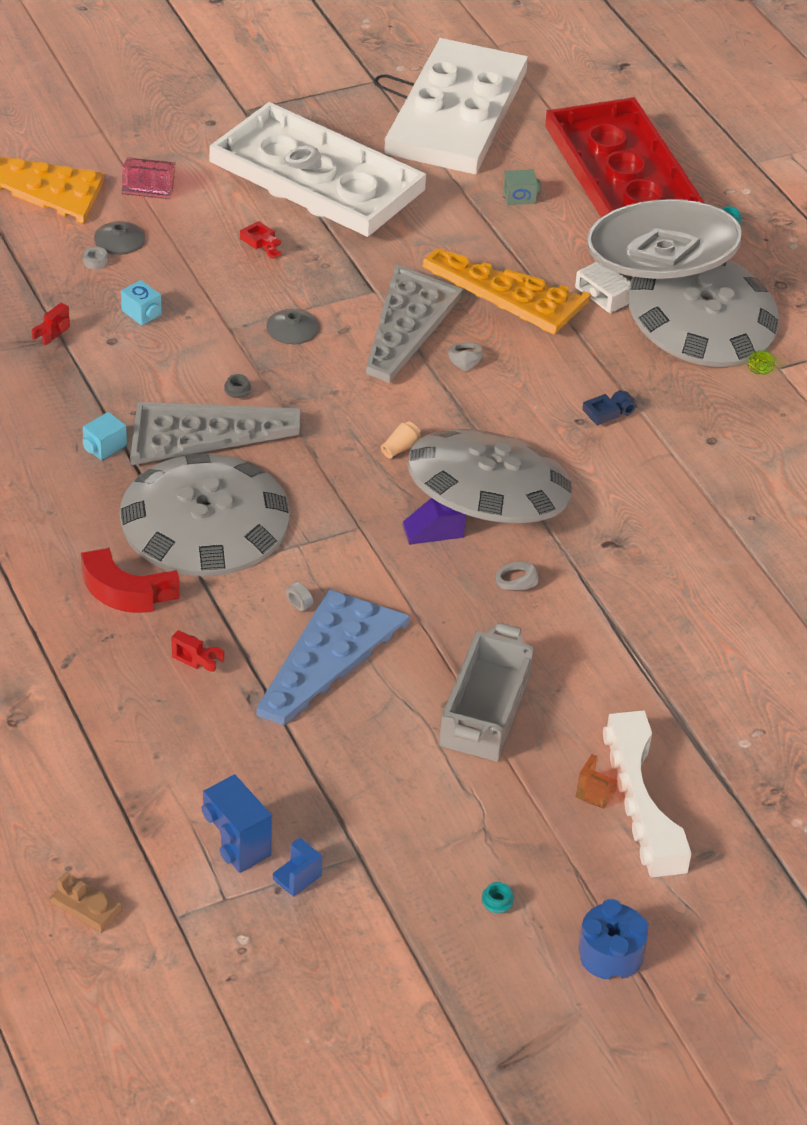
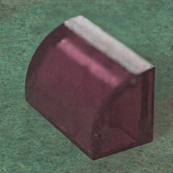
(148, 178)

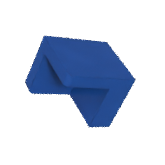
(301, 870)

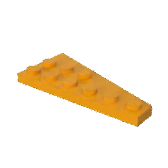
(54, 186)
(510, 290)

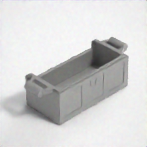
(487, 693)

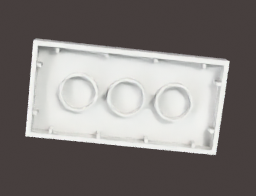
(456, 106)
(352, 185)

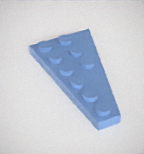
(330, 647)

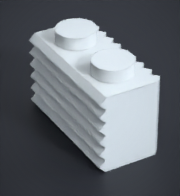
(606, 286)

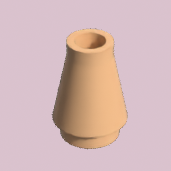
(401, 439)

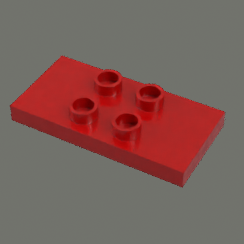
(618, 155)

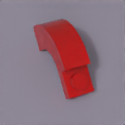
(125, 590)

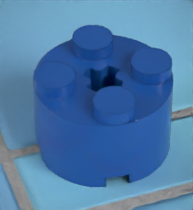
(613, 940)

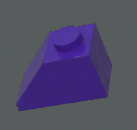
(434, 523)

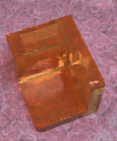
(594, 786)

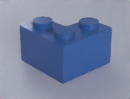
(241, 820)

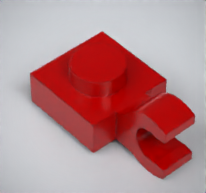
(260, 236)
(54, 324)
(191, 652)

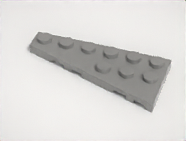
(408, 318)
(188, 429)

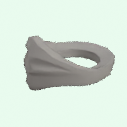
(313, 161)
(465, 359)
(525, 582)

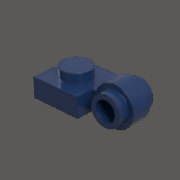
(603, 409)

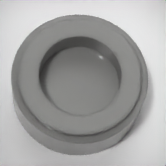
(95, 258)
(299, 596)

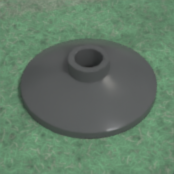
(119, 237)
(292, 326)

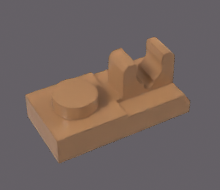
(85, 902)

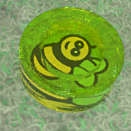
(761, 362)

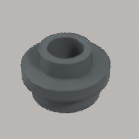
(237, 386)

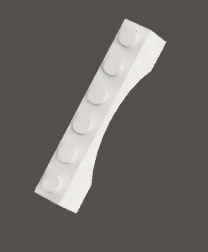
(661, 840)

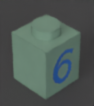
(521, 187)

